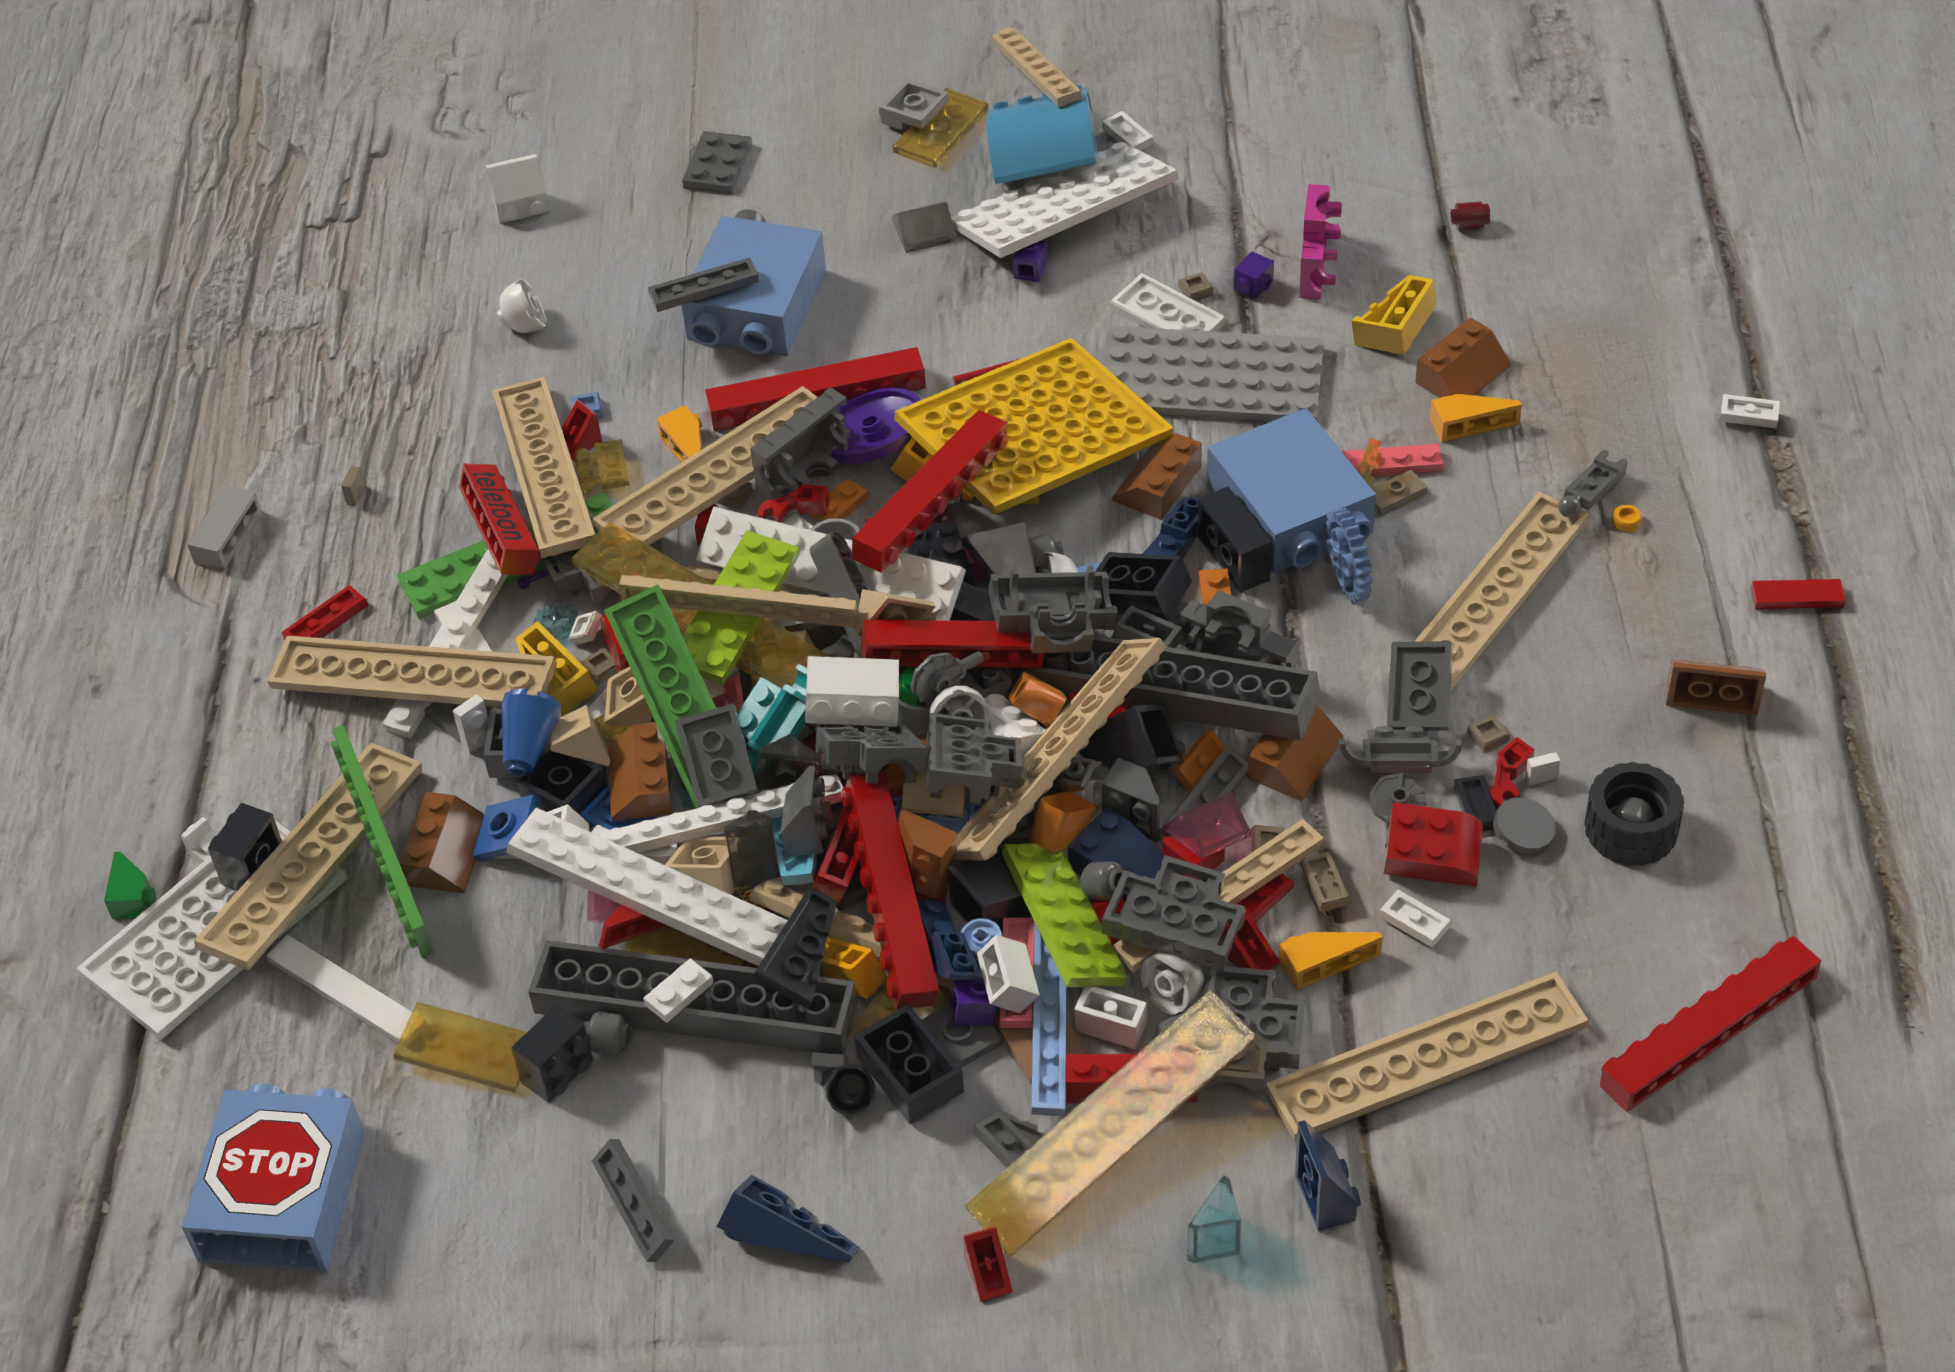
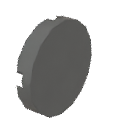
(1524, 825)

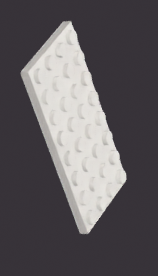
(1062, 199)
(154, 962)

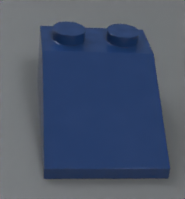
(1118, 841)
(1324, 1180)

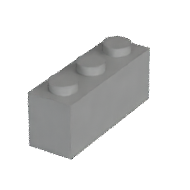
(224, 527)

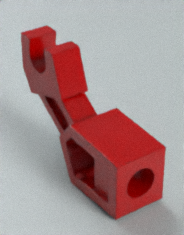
(806, 500)
(1519, 753)

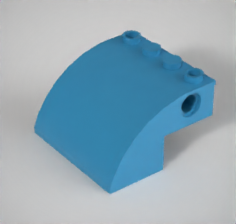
(1040, 136)

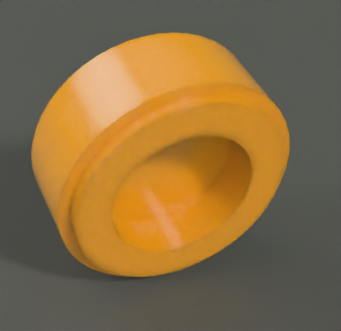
(1626, 518)

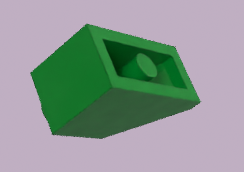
(127, 889)

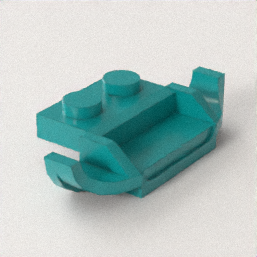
(773, 713)

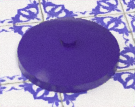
(873, 425)

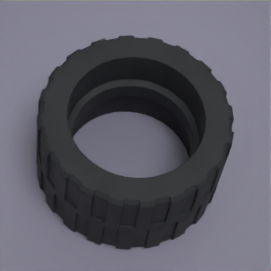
(1630, 841)

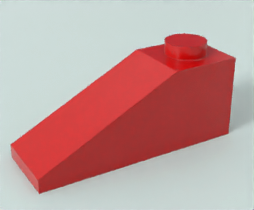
(626, 925)

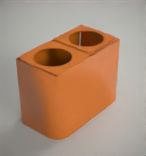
(1037, 699)
(1060, 820)

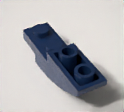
(1177, 530)
(947, 948)

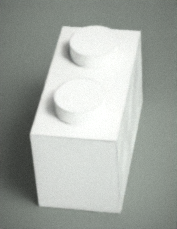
(1008, 974)
(1111, 1016)

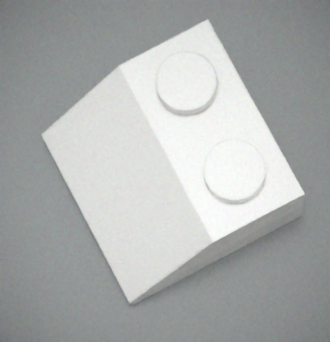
(517, 188)

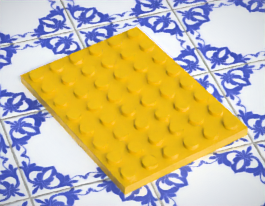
(1061, 418)

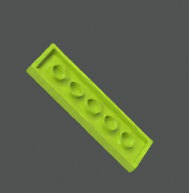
(720, 638)
(1064, 916)

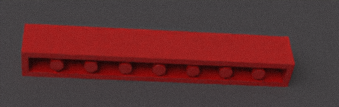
(741, 401)
(929, 491)
(890, 892)
(1709, 1023)

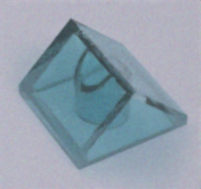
(1216, 1226)

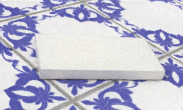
(1164, 308)

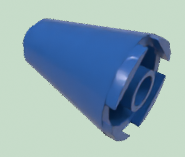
(526, 728)

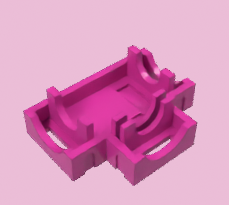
(1315, 238)

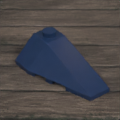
(764, 1218)

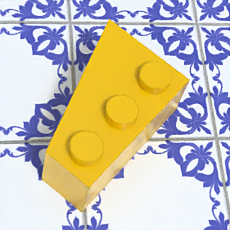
(1397, 318)
(571, 680)

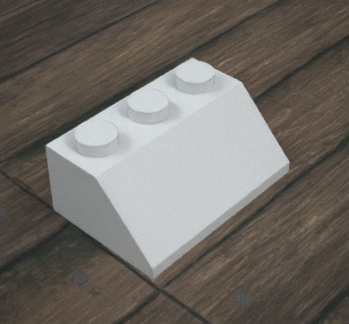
(852, 691)
(1012, 722)

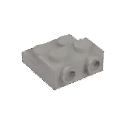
(912, 105)

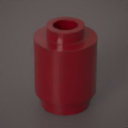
(1470, 215)

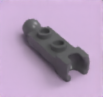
(1592, 485)

